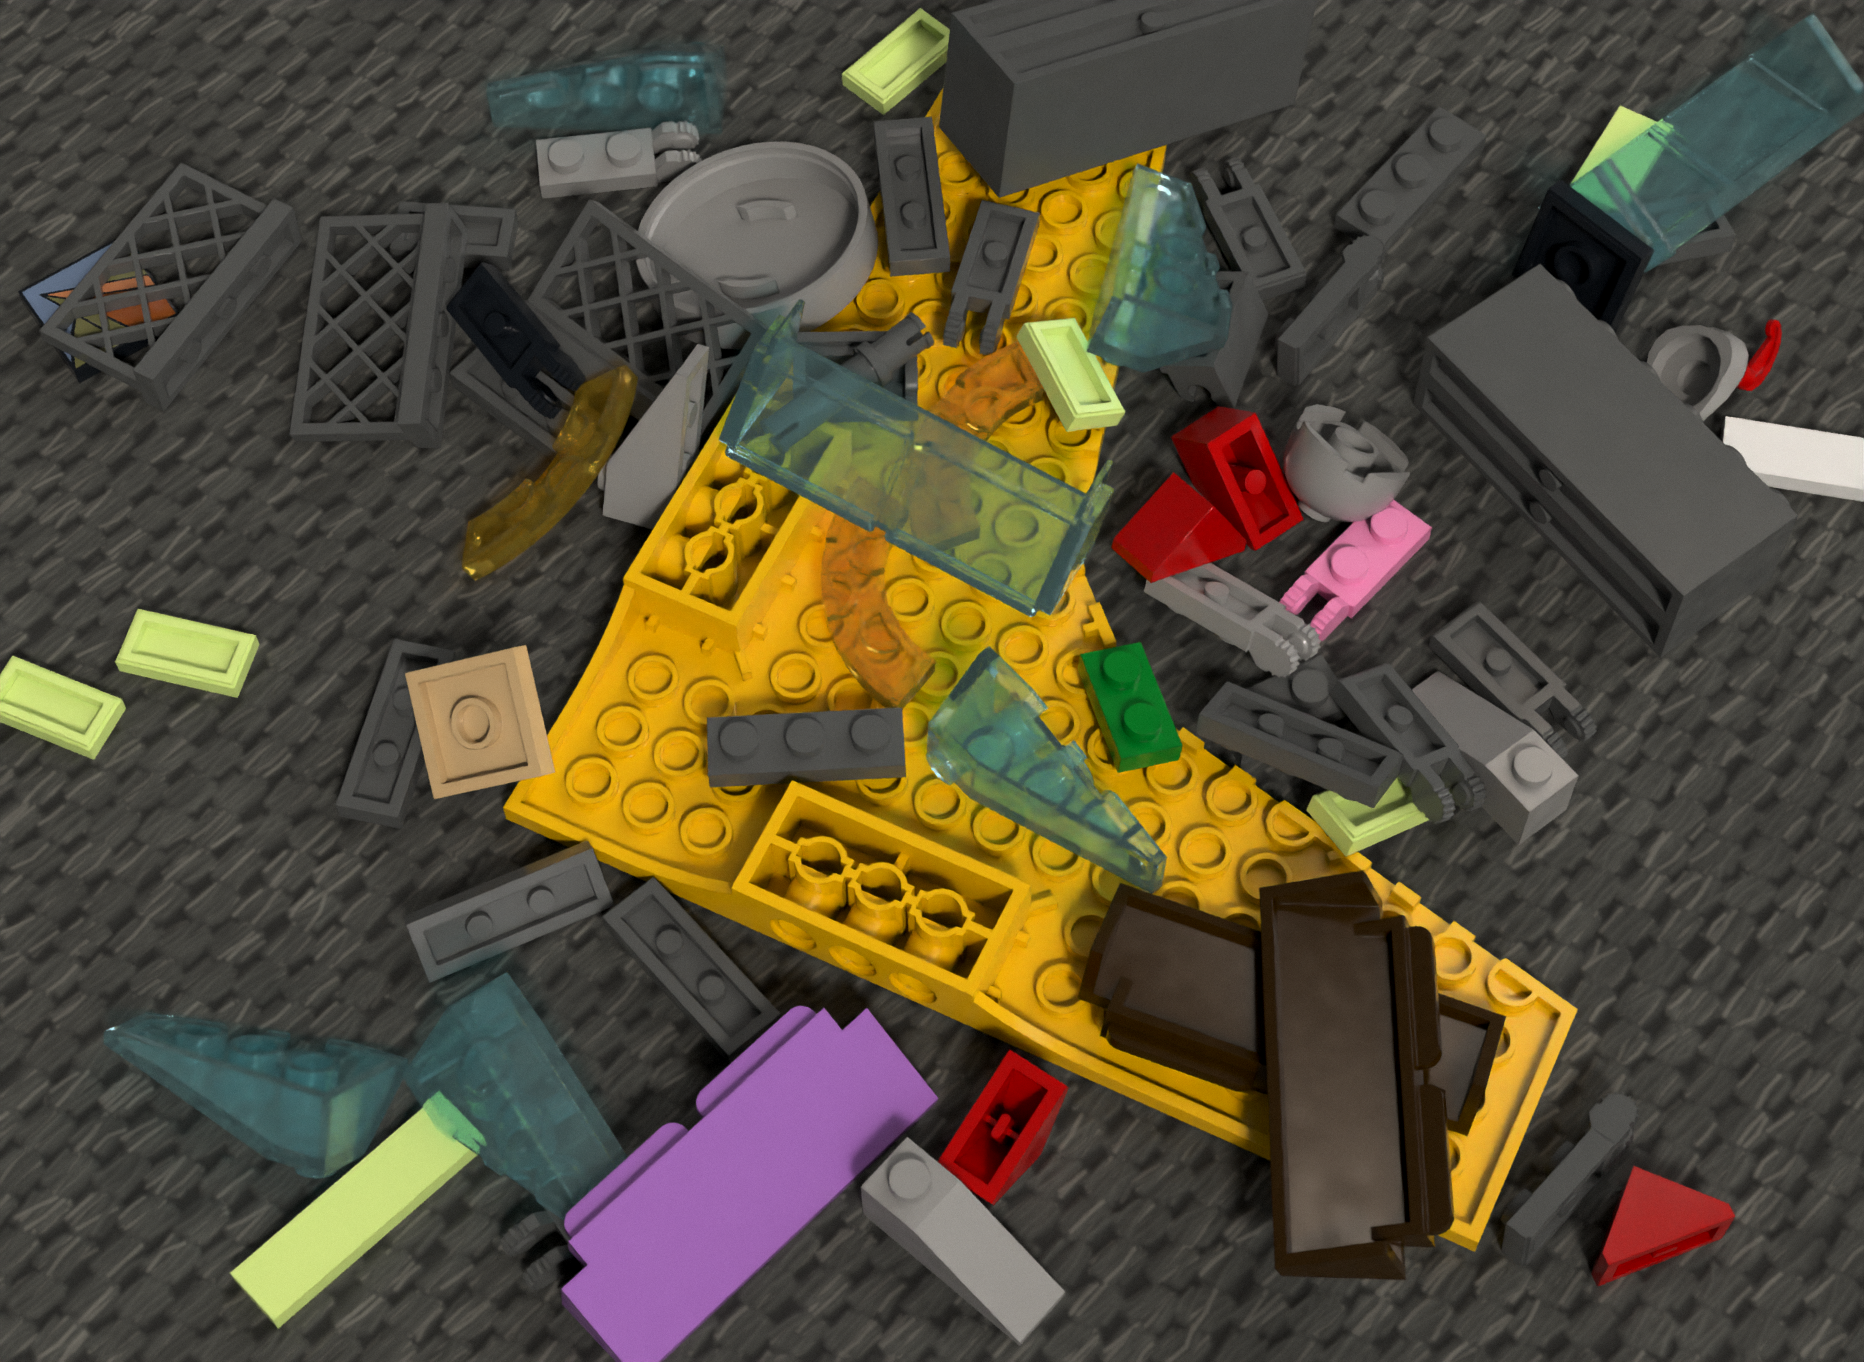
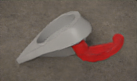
(1708, 363)

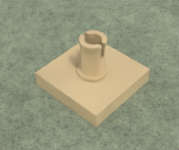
(480, 722)

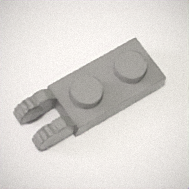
(615, 159)
(1239, 616)

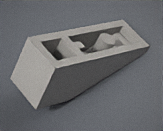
(658, 449)
(1520, 771)
(959, 1240)

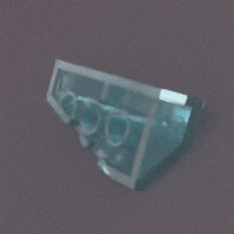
(512, 1097)

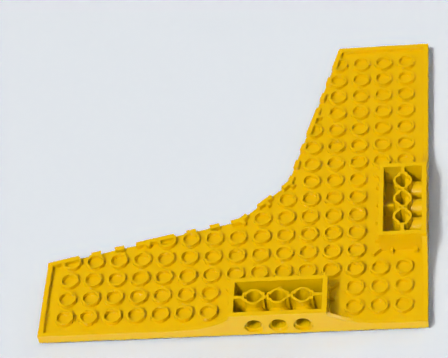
(910, 871)

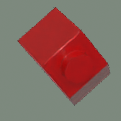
(1238, 473)

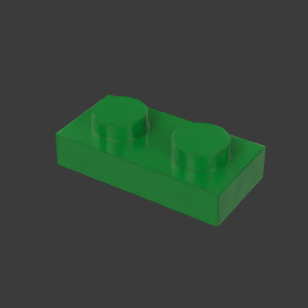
(1129, 707)

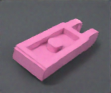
(1357, 566)

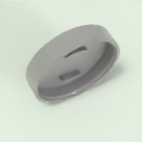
(765, 232)

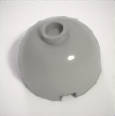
(1341, 469)

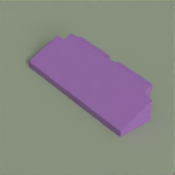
(717, 1202)

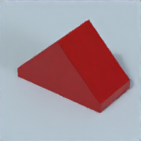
(1176, 533)
(1005, 1128)
(1655, 1223)

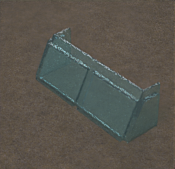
(1727, 139)
(910, 474)

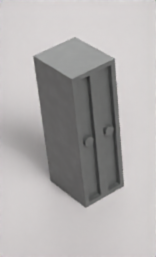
(1093, 81)
(1602, 459)

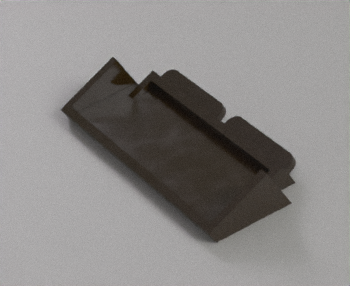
(1192, 999)
(1346, 1049)

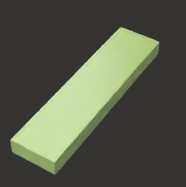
(350, 1218)

